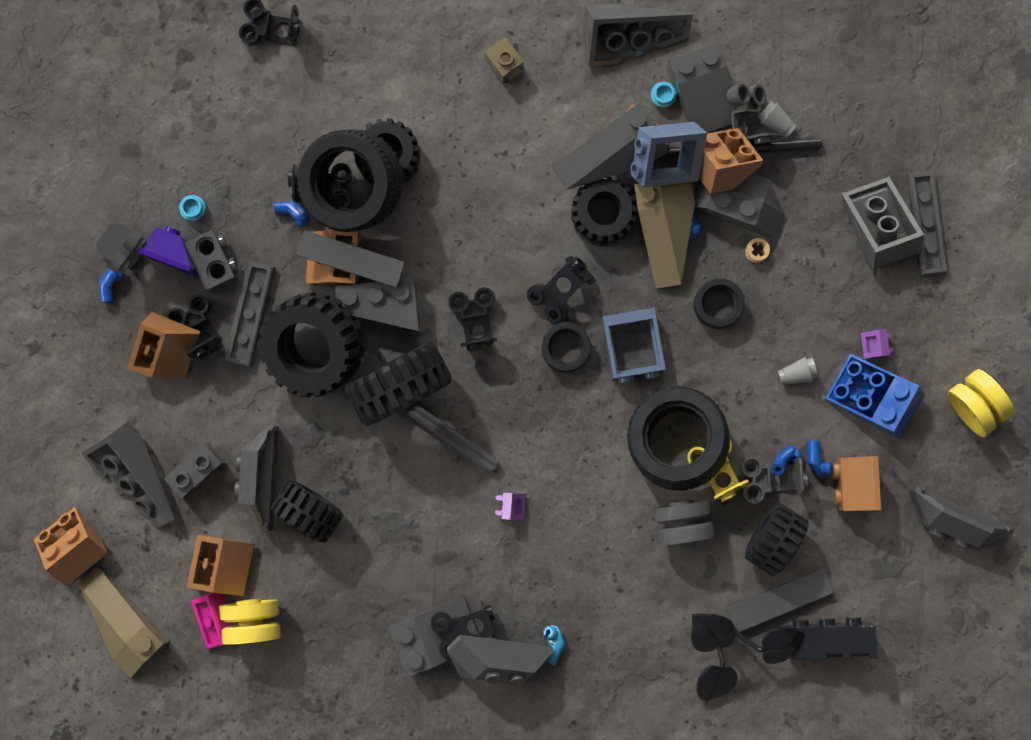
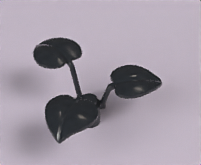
(717, 631)

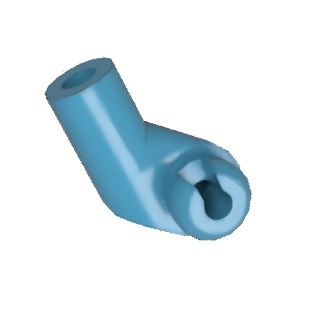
(554, 639)

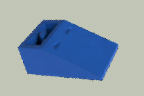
(876, 396)

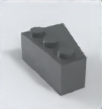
(383, 303)

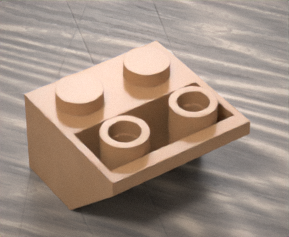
(727, 160)
(324, 275)
(162, 348)
(69, 547)
(220, 565)

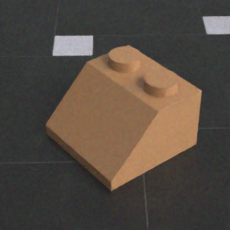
(857, 484)

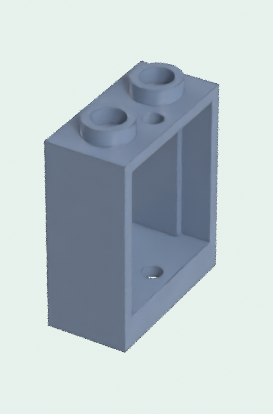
(690, 157)
(629, 318)

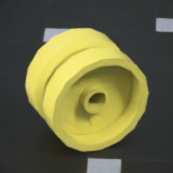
(980, 403)
(250, 621)

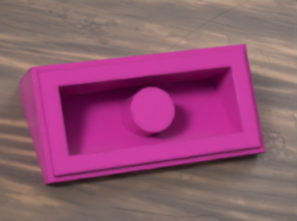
(208, 618)

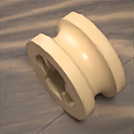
(749, 249)

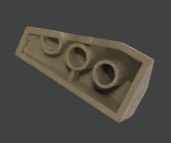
(666, 227)
(124, 627)

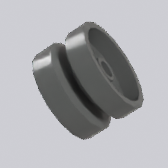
(684, 522)

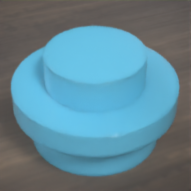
(663, 94)
(192, 208)

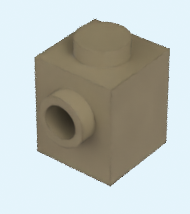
(504, 60)

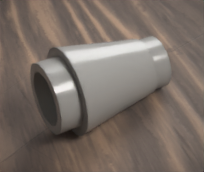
(776, 118)
(799, 372)

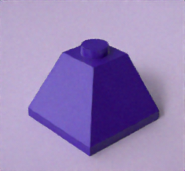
(169, 249)

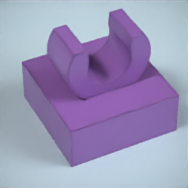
(876, 343)
(512, 506)

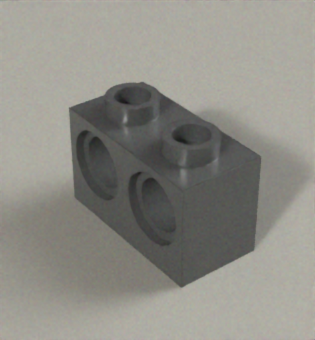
(207, 264)
(195, 471)

